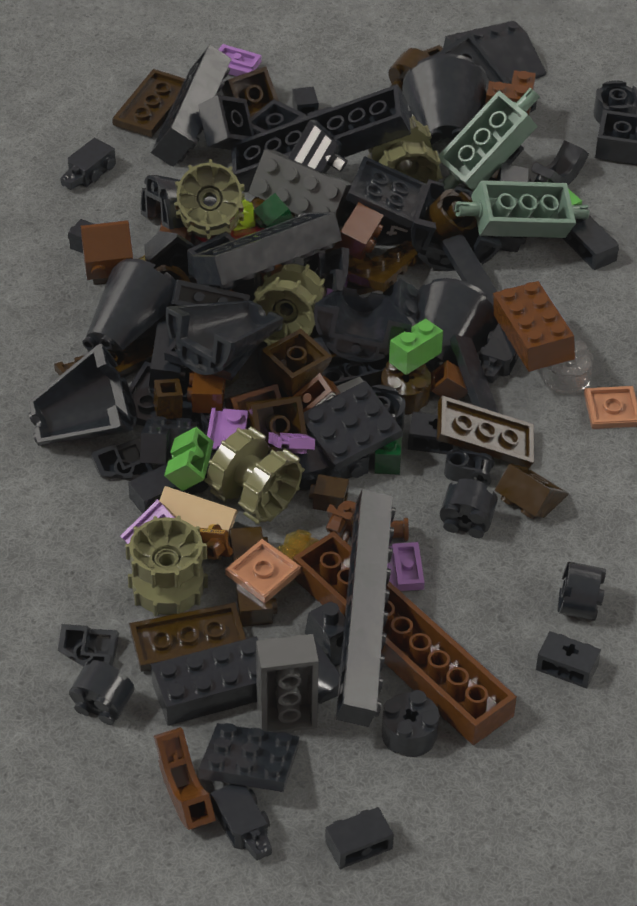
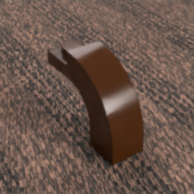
(181, 781)

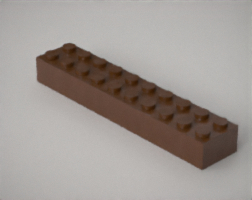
(416, 647)

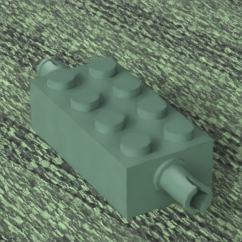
(488, 140)
(522, 209)

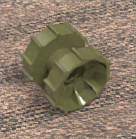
(410, 154)
(209, 181)
(295, 286)
(247, 471)
(167, 565)

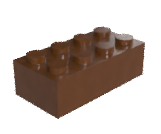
(534, 326)

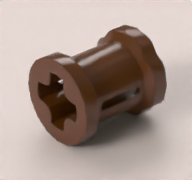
(401, 529)

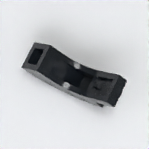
(564, 167)

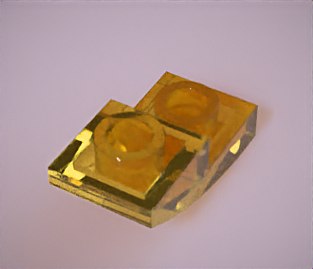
(296, 542)

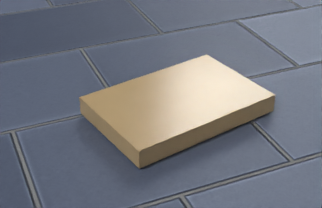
(198, 510)

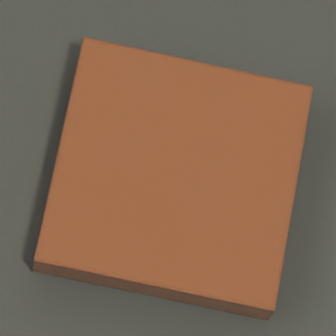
(611, 407)
(263, 570)

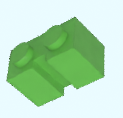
(416, 348)
(190, 459)

